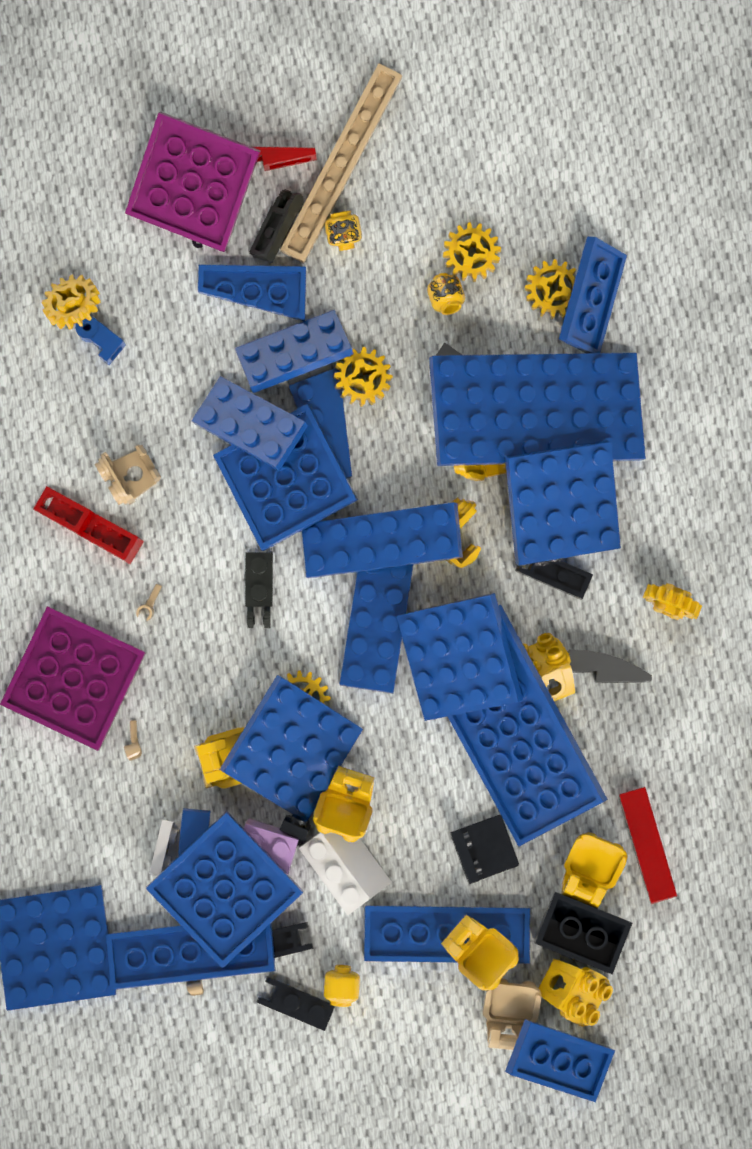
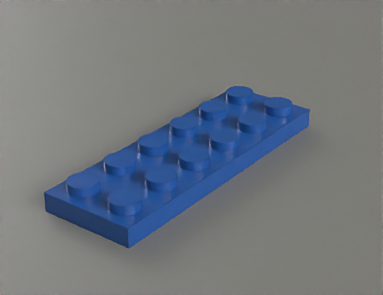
(382, 540)
(374, 630)
(418, 931)
(175, 957)

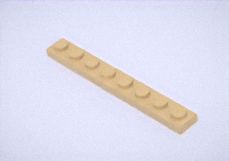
(341, 163)

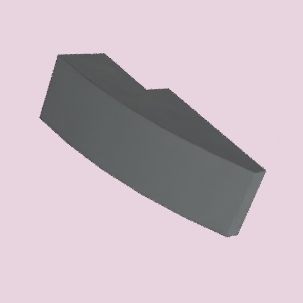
(606, 667)

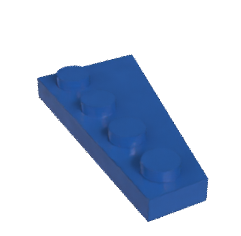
(329, 411)

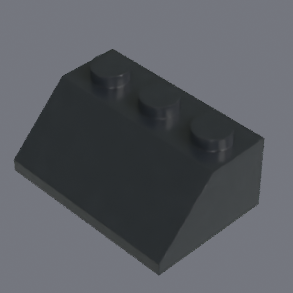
(583, 932)

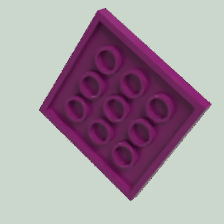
(192, 181)
(73, 678)

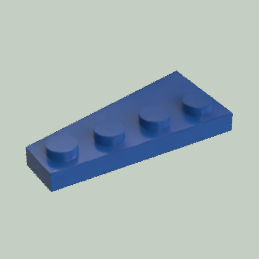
(260, 287)

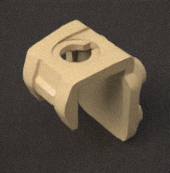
(115, 470)
(508, 1008)

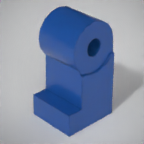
(102, 337)

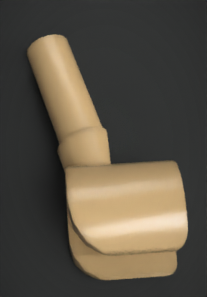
(150, 602)
(133, 750)
(194, 987)

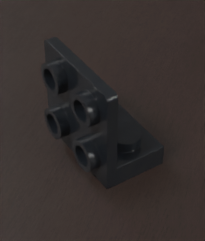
(484, 849)

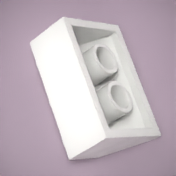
(345, 869)

